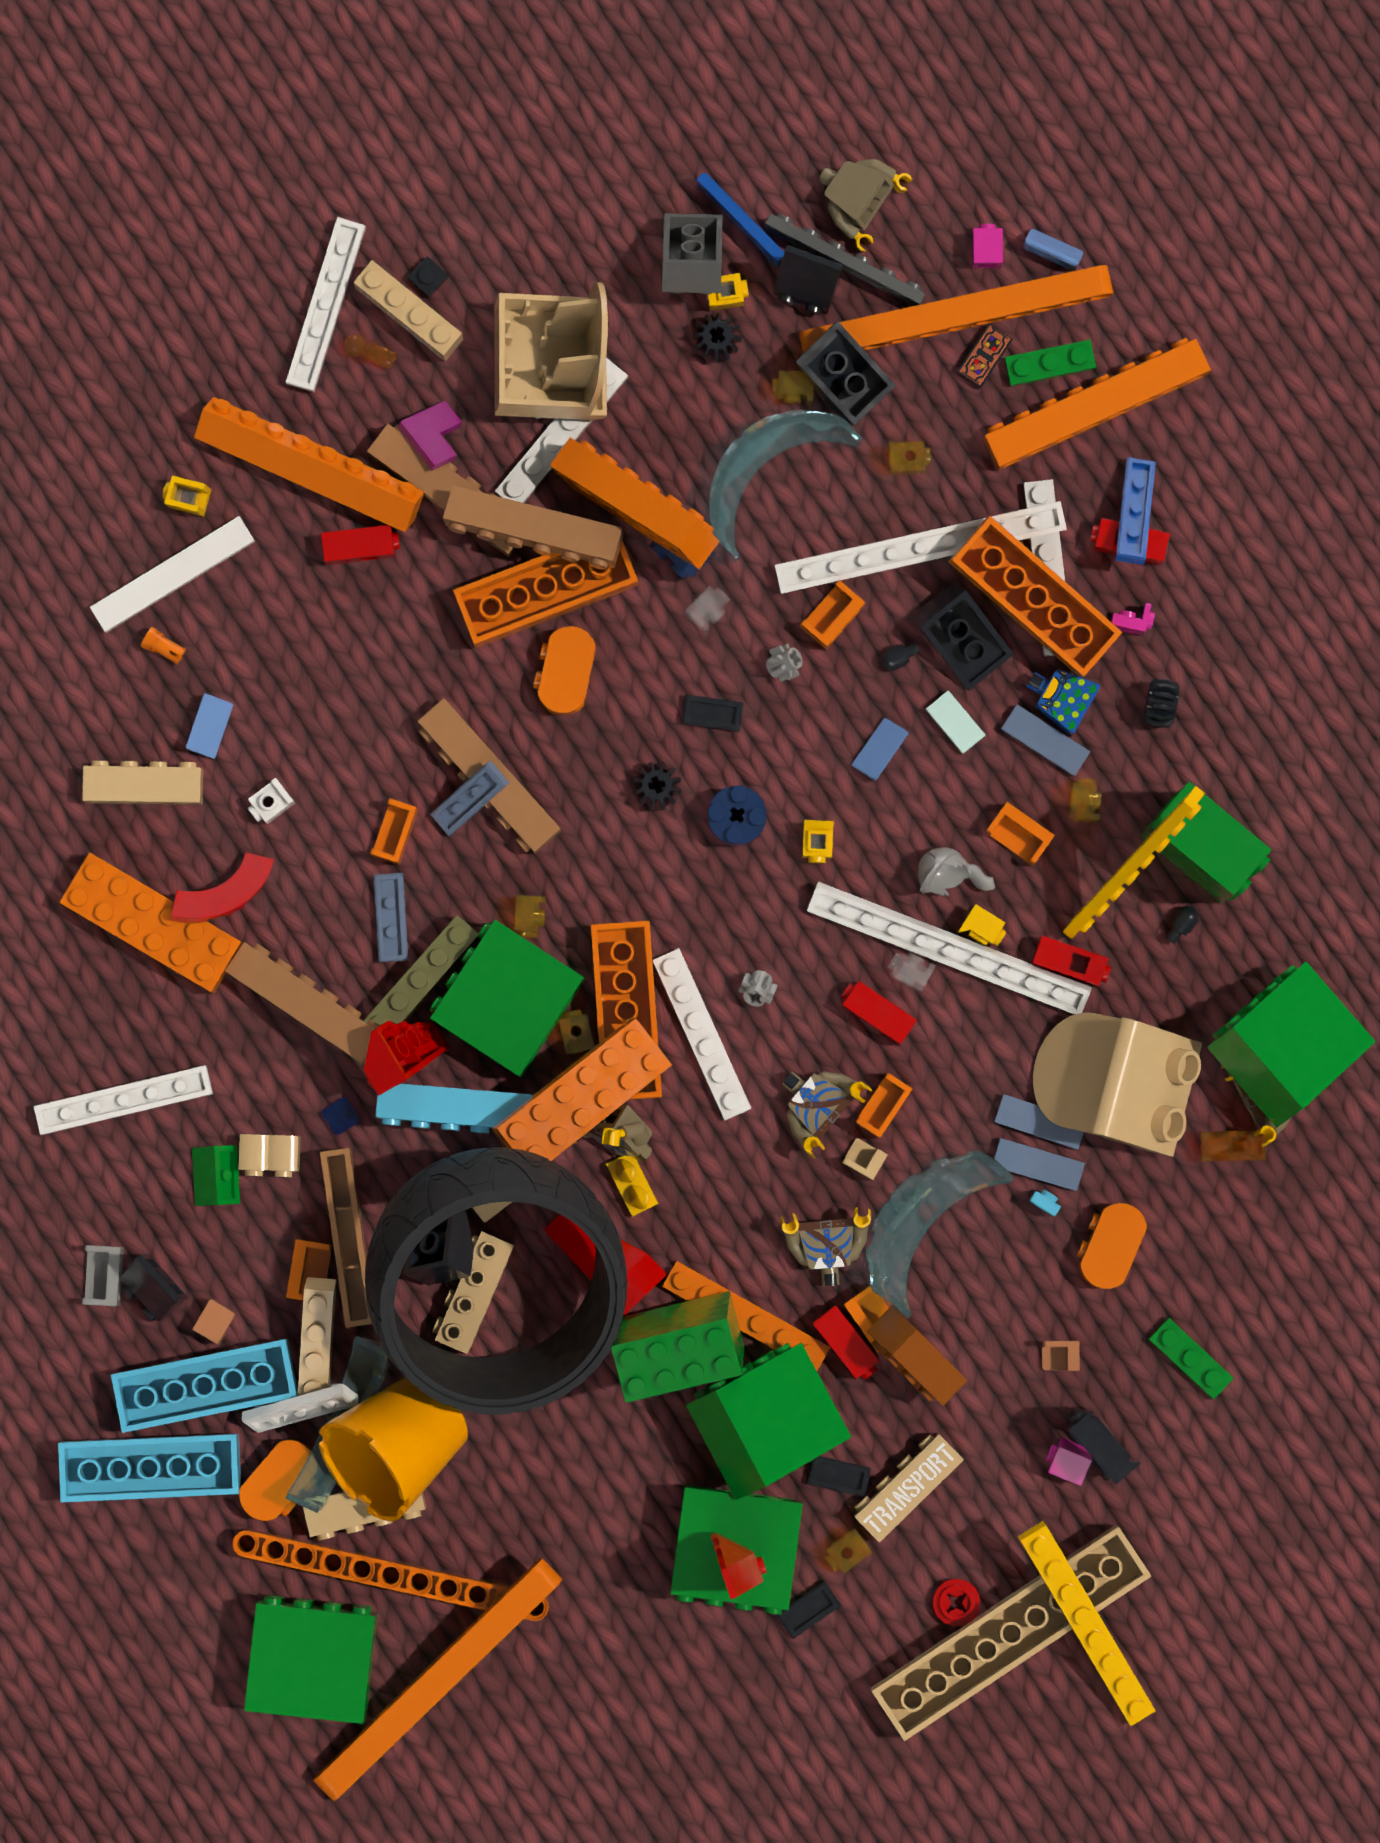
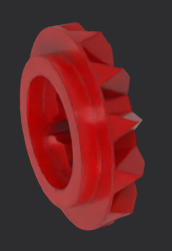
(942, 1602)

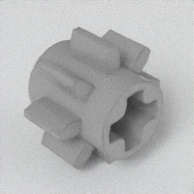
(784, 662)
(758, 988)

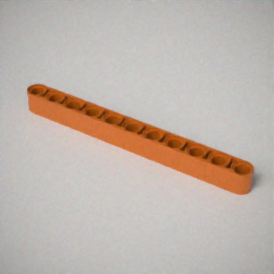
(973, 309)
(377, 1566)
(437, 1679)

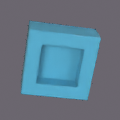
(1045, 1201)

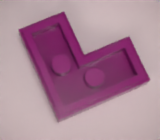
(426, 434)

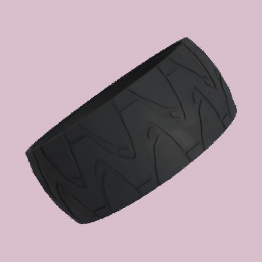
(521, 1378)

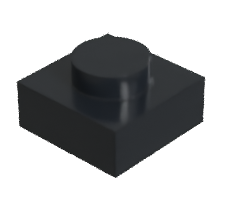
(428, 277)

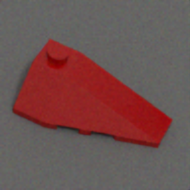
(400, 1052)
(642, 1270)
(738, 1565)

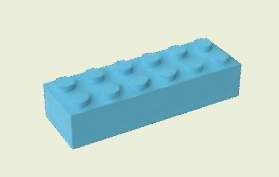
(446, 1107)
(204, 1385)
(149, 1467)

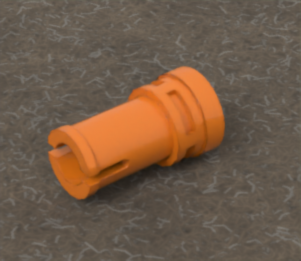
(156, 642)

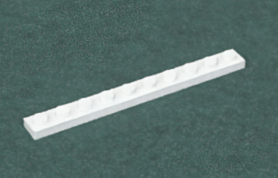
(911, 548)
(949, 949)

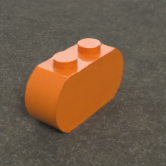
(565, 671)
(1111, 1245)
(267, 1487)

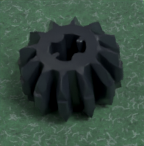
(728, 337)
(1161, 703)
(662, 778)

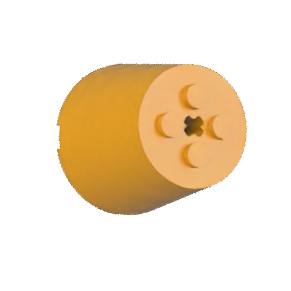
(391, 1447)

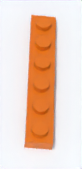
(751, 1318)

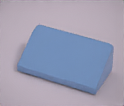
(1052, 249)
(209, 726)
(880, 749)

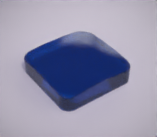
(340, 1116)

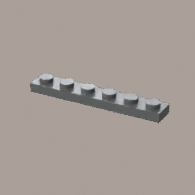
(855, 265)

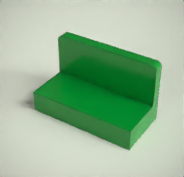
(216, 1175)

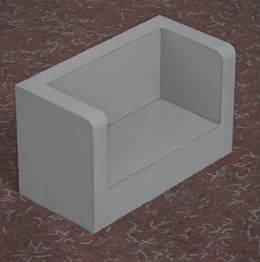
(103, 1275)

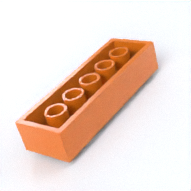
(635, 502)
(537, 593)
(1035, 597)
(144, 921)
(625, 983)
(584, 1093)

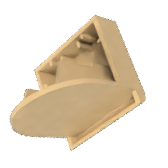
(551, 355)
(1117, 1080)

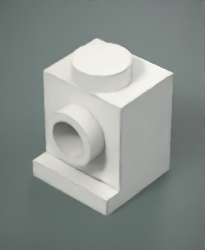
(281, 803)

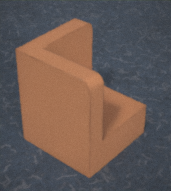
(214, 1321)
(1060, 1355)

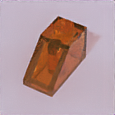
(1232, 1146)

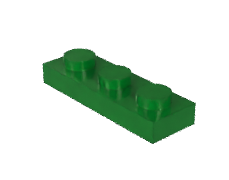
(1050, 363)
(1191, 1358)

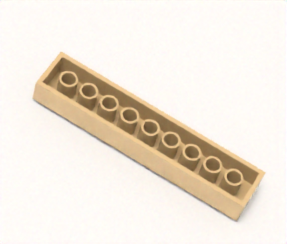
(1003, 1636)

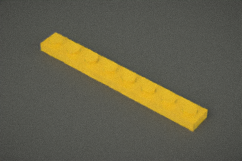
(1140, 858)
(1086, 1623)

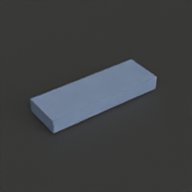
(1045, 740)
(469, 798)
(391, 917)
(1031, 1120)
(1039, 1164)

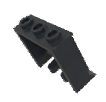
(1099, 1442)

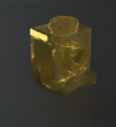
(793, 387)
(900, 465)
(1084, 801)
(529, 915)
(576, 1044)
(855, 1542)

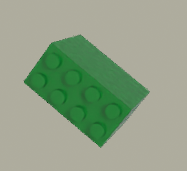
(1213, 848)
(506, 997)
(1290, 1043)
(678, 1347)
(767, 1419)
(755, 1521)
(311, 1659)

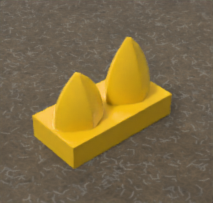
(632, 1184)

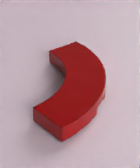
(225, 898)

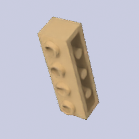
(473, 1293)

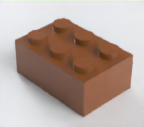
(915, 1357)

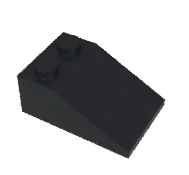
(807, 280)
(844, 374)
(962, 635)
(443, 1253)
(152, 1287)

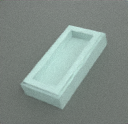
(955, 722)

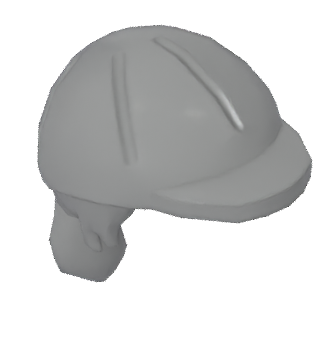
(945, 869)

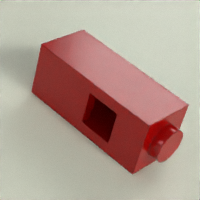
(1106, 536)
(359, 544)
(1071, 961)
(877, 1012)
(846, 1343)

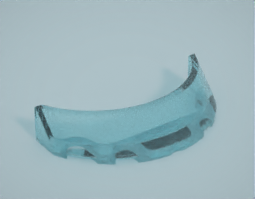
(758, 446)
(913, 1211)
(364, 1377)

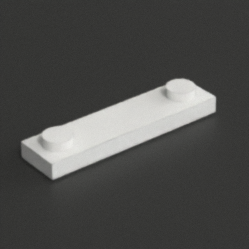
(300, 1408)

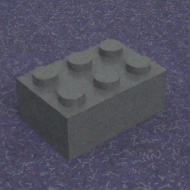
(692, 253)

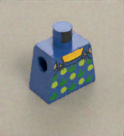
(1063, 698)

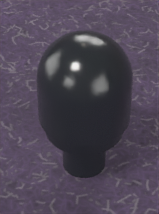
(898, 656)
(1182, 923)

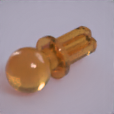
(356, 346)

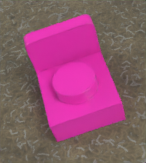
(1127, 621)

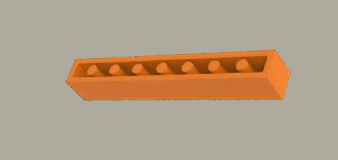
(1096, 404)
(309, 464)

